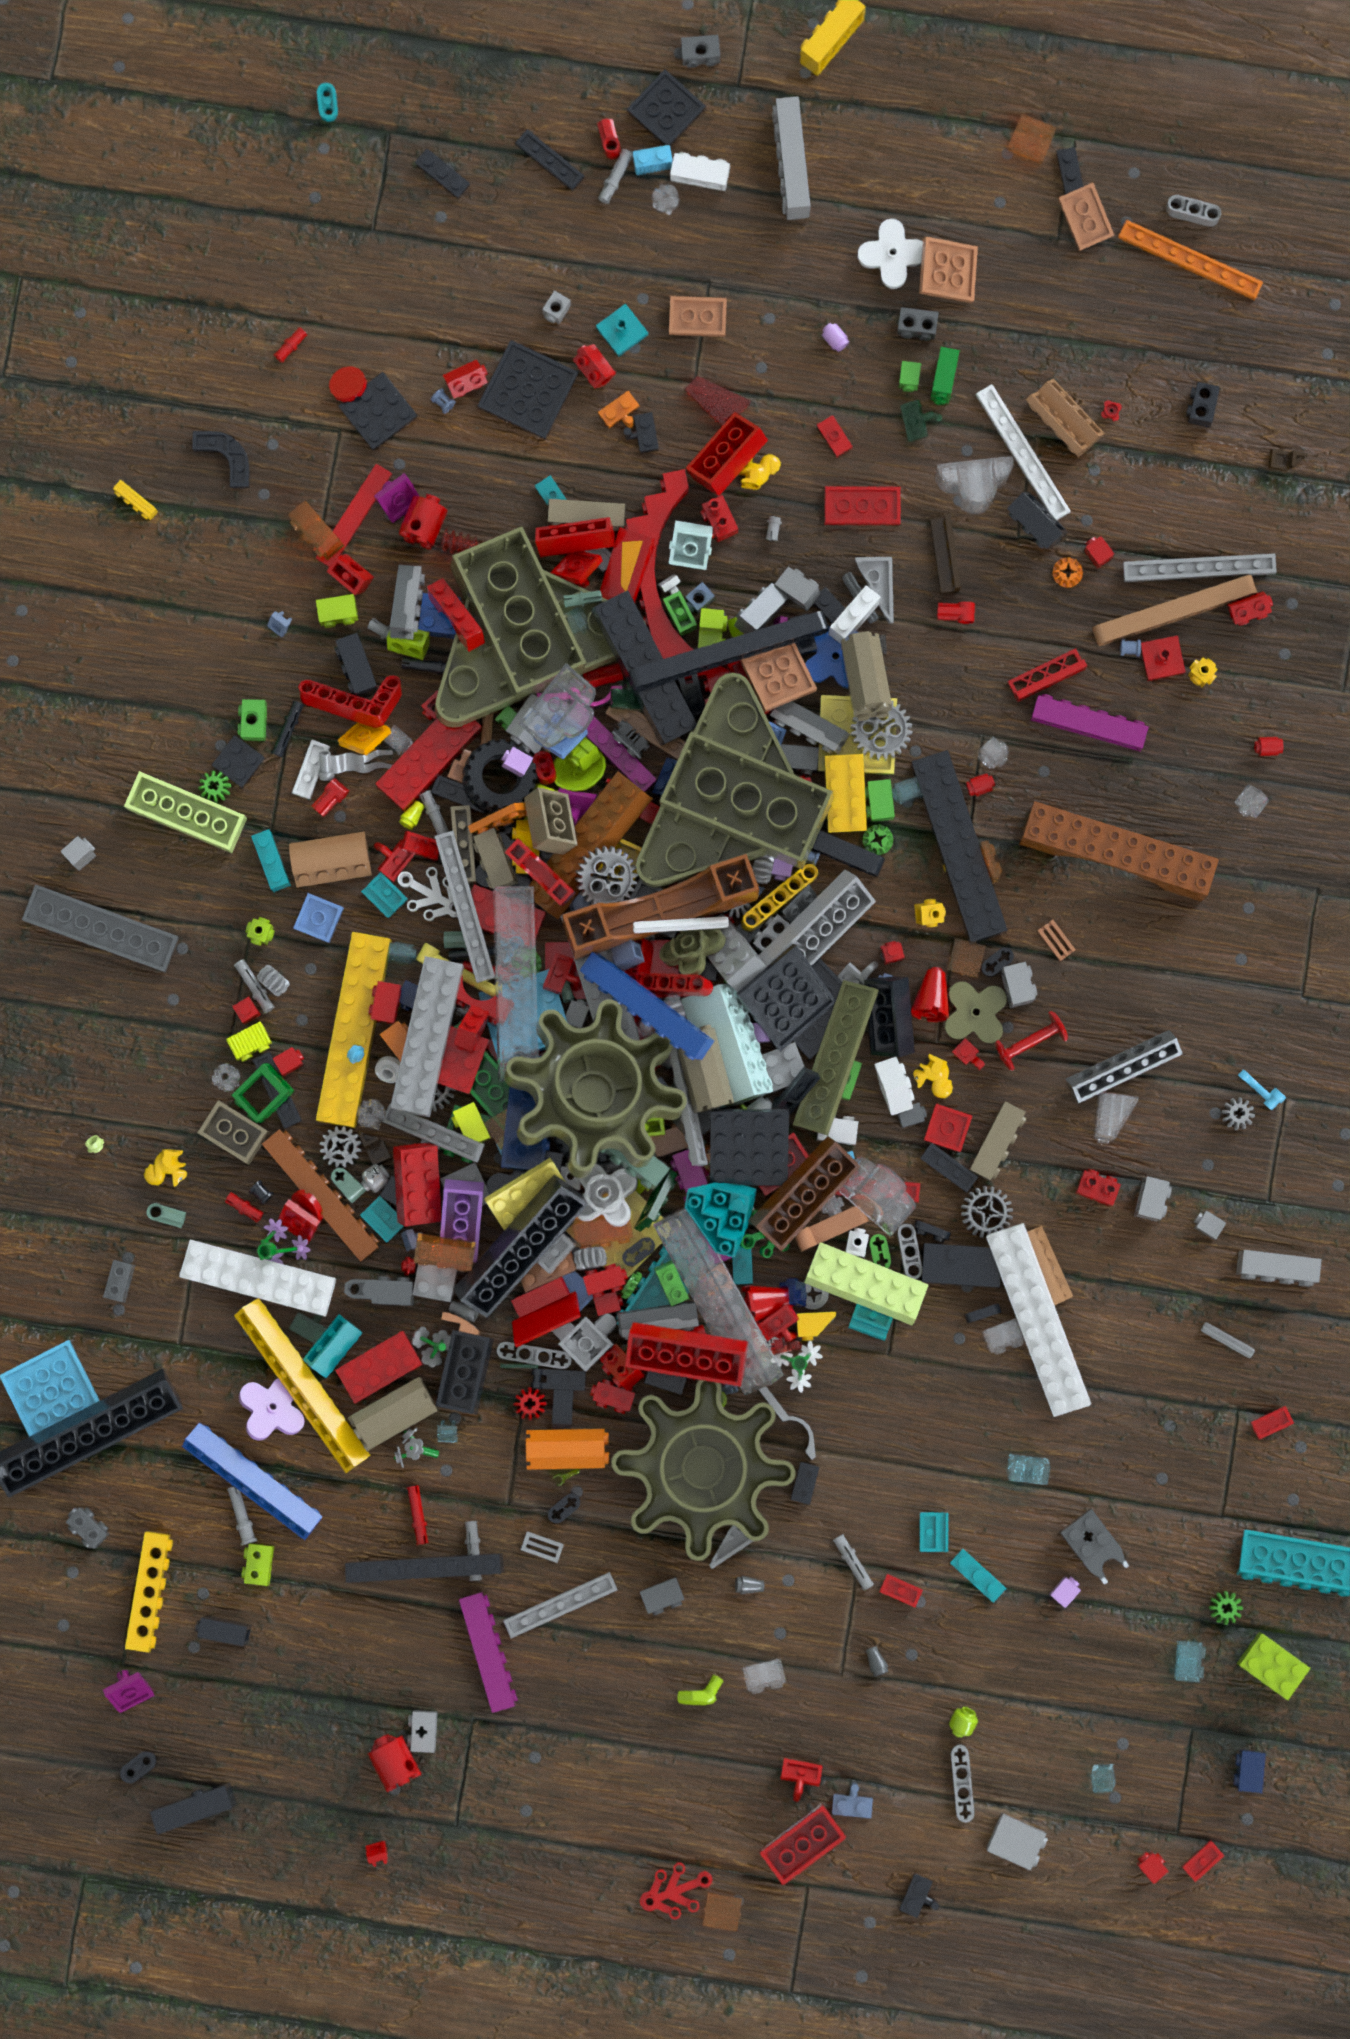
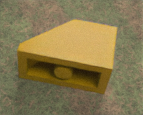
(812, 1324)

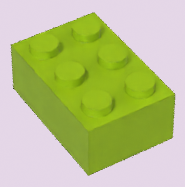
(1273, 1666)

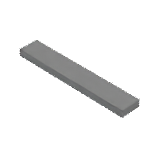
(434, 1133)
(560, 1605)

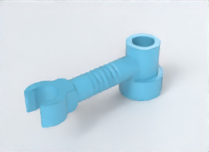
(1271, 1099)

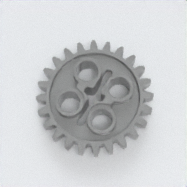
(892, 742)
(610, 860)

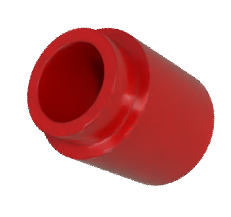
(1268, 746)
(980, 785)

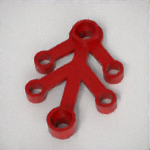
(672, 1891)

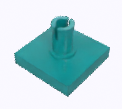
(621, 330)

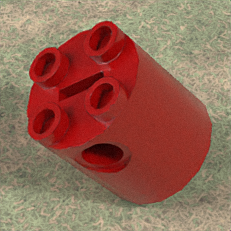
(423, 521)
(393, 1761)

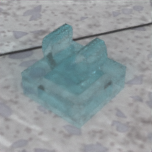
(447, 1433)

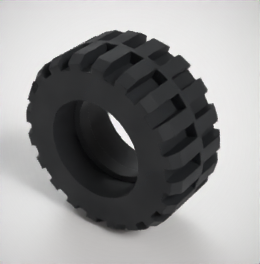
(474, 783)

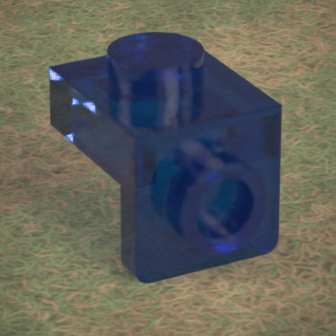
(797, 1292)

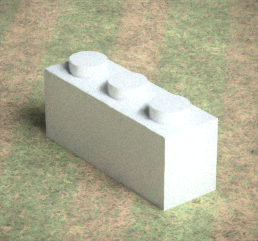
(700, 171)
(854, 614)

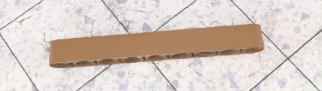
(1174, 610)

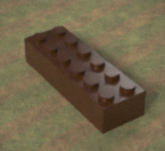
(804, 1193)

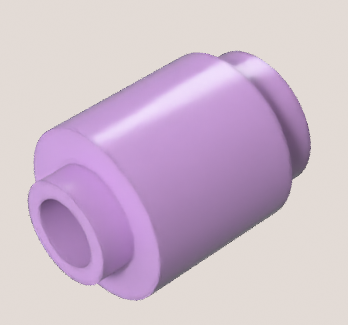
(835, 337)

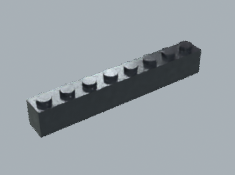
(424, 1567)

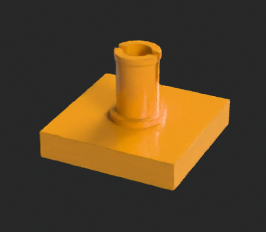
(363, 738)

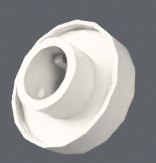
(387, 1069)

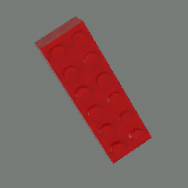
(425, 761)
(686, 1354)

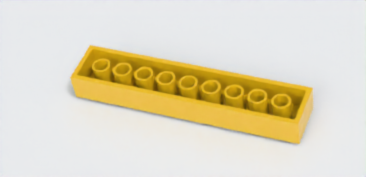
(353, 1026)

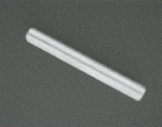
(680, 924)

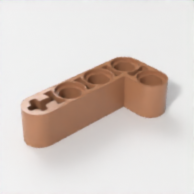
(830, 1228)

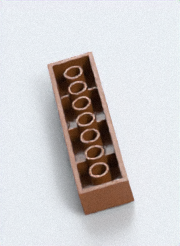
(600, 826)

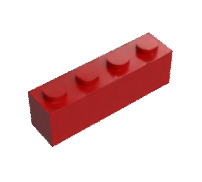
(575, 537)

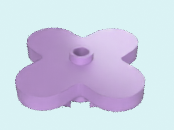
(263, 1419)

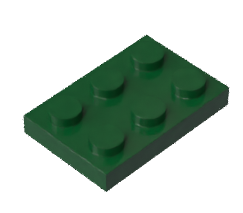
(656, 1199)

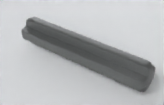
(855, 589)

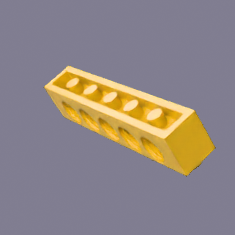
(134, 1639)

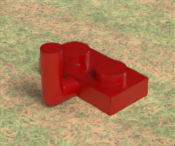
(395, 860)
(559, 974)
(779, 1323)
(802, 1774)

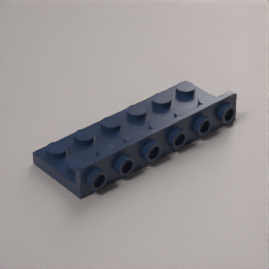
(515, 1153)

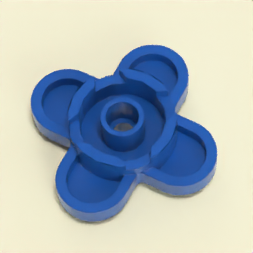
(823, 665)

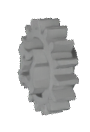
(335, 1139)

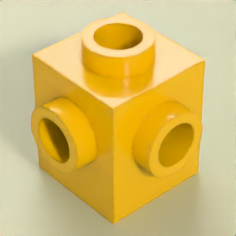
(1200, 678)
(929, 913)

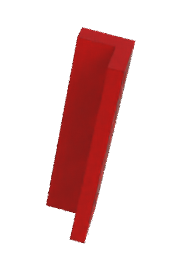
(1052, 679)

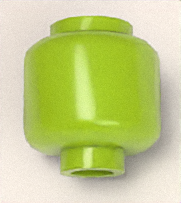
(963, 1722)

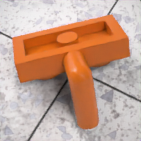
(619, 410)

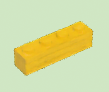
(133, 498)

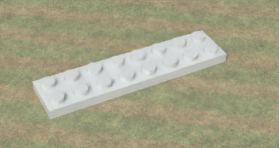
(258, 1278)

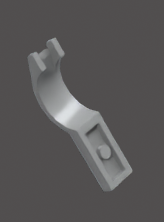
(810, 1450)

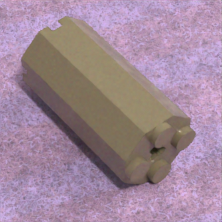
(866, 676)
(707, 1077)
(393, 1414)

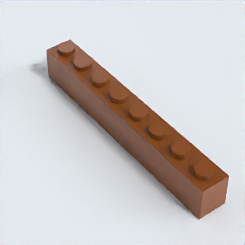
(333, 1210)

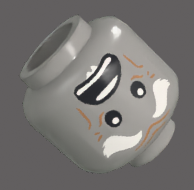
(375, 1178)

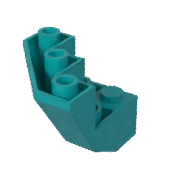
(721, 1213)

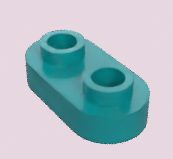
(327, 103)

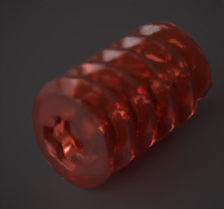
(458, 543)

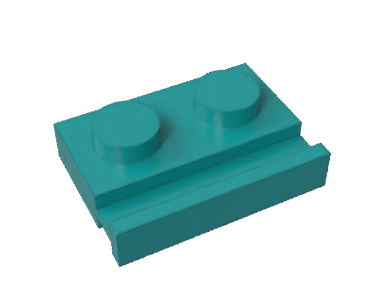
(384, 895)
(382, 1219)
(870, 1322)
(933, 1532)

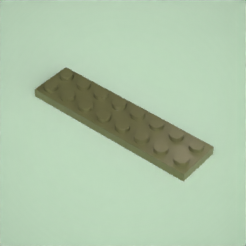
(836, 1056)

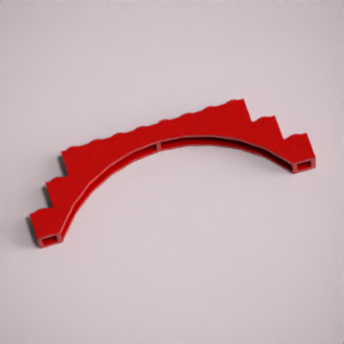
(658, 510)

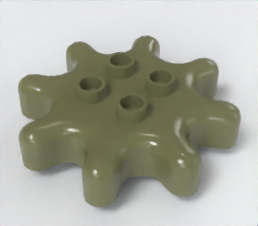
(594, 1088)
(703, 1468)

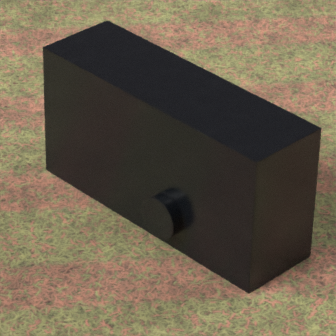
(959, 1266)
(464, 1372)
(193, 1807)

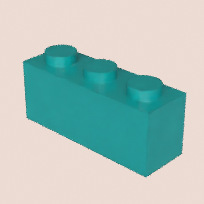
(271, 860)
(332, 1346)

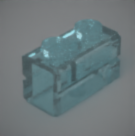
(1188, 1661)

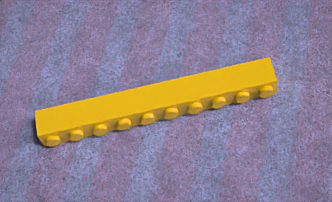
(302, 1385)

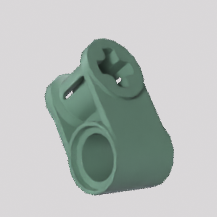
(350, 1186)

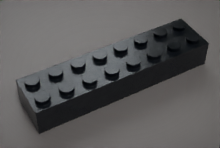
(635, 647)
(520, 1246)

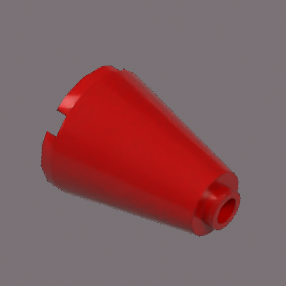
(932, 997)
(764, 1300)

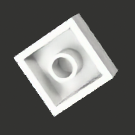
(894, 1085)

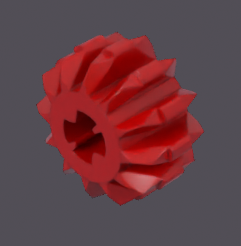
(534, 1408)

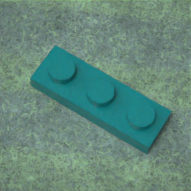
(977, 1575)

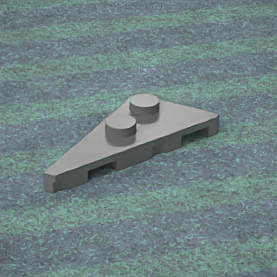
(878, 576)
(732, 1543)

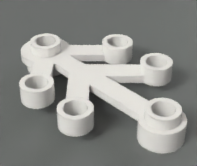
(433, 896)

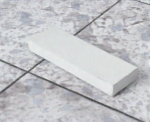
(309, 771)

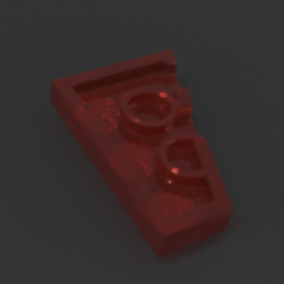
(716, 400)

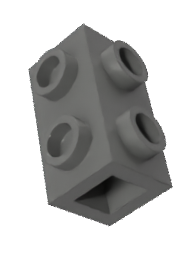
(83, 1523)

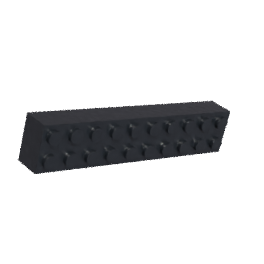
(959, 847)
(87, 1432)

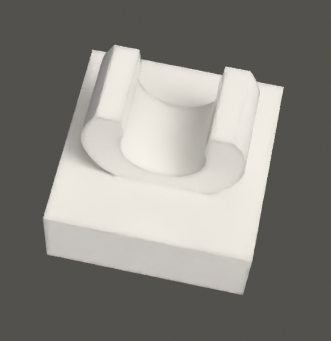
(670, 584)

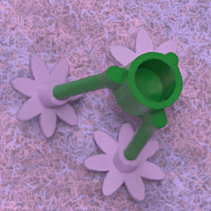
(270, 1252)

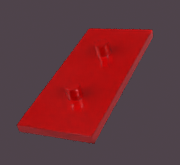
(545, 1319)

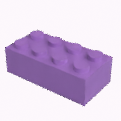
(462, 1211)

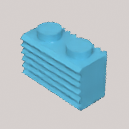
(652, 159)

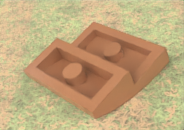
(465, 1326)

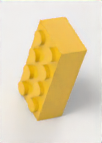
(831, 35)
(846, 779)

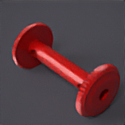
(1032, 1040)

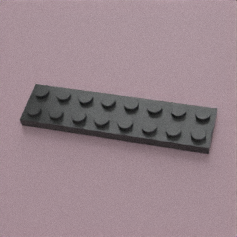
(100, 928)

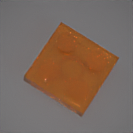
(1032, 138)
(988, 853)

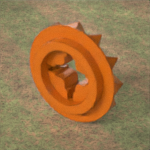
(1061, 577)

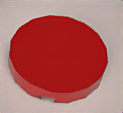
(347, 384)
(308, 1203)

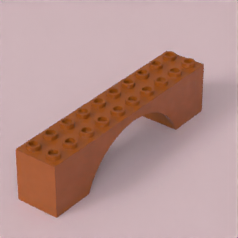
(1087, 839)
(703, 895)

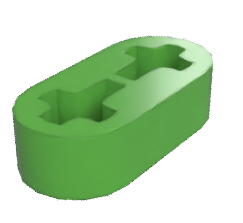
(885, 1250)

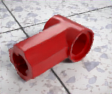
(609, 138)
(962, 612)
(332, 794)

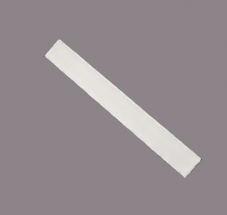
(1022, 452)

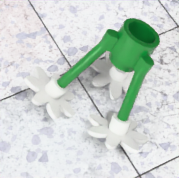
(799, 1364)

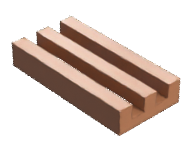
(1047, 927)

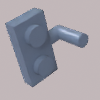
(852, 1804)

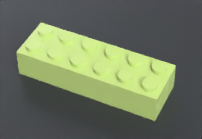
(185, 812)
(866, 1283)

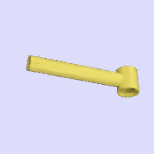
(468, 977)

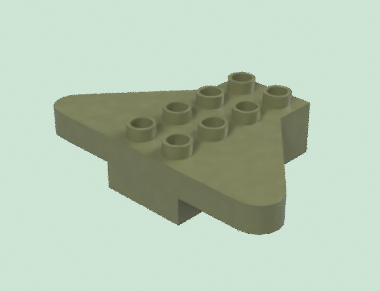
(522, 631)
(731, 795)

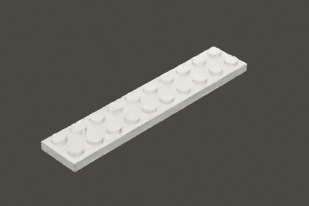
(1038, 1319)

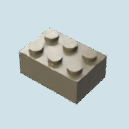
(550, 821)
(233, 1132)

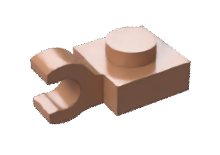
(457, 766)

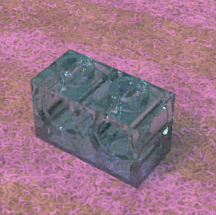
(1028, 1469)

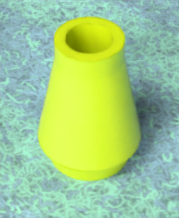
(411, 816)

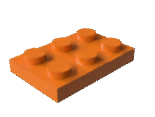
(502, 817)

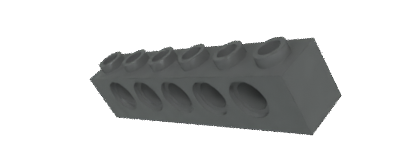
(1124, 1066)

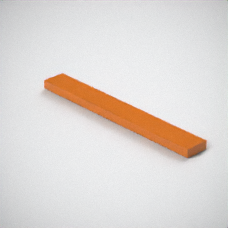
(1190, 260)

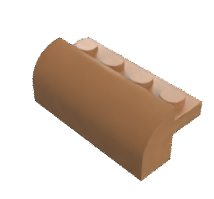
(1065, 417)
(330, 859)
(1049, 1266)

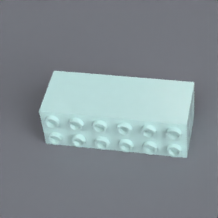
(736, 1041)

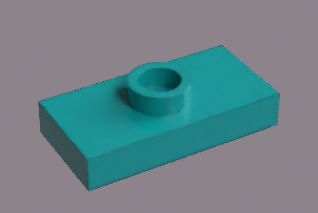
(549, 490)
(742, 1267)

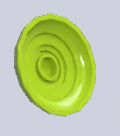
(575, 778)

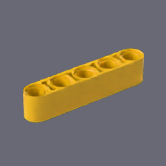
(774, 905)

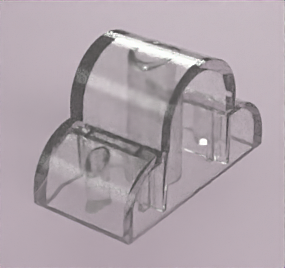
(974, 481)
(561, 709)
(879, 1195)

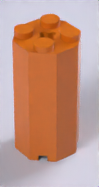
(567, 1449)

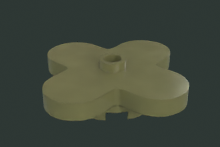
(691, 949)
(963, 1021)

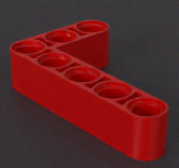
(352, 707)
(659, 980)

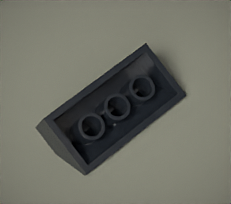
(891, 1017)

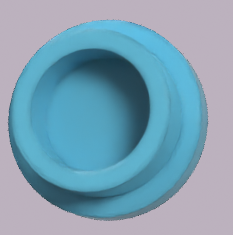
(355, 1054)

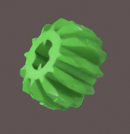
(218, 780)
(1225, 1600)

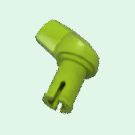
(701, 1697)

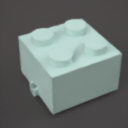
(690, 545)

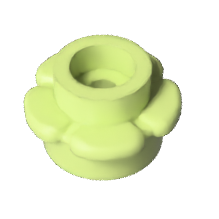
(94, 1144)

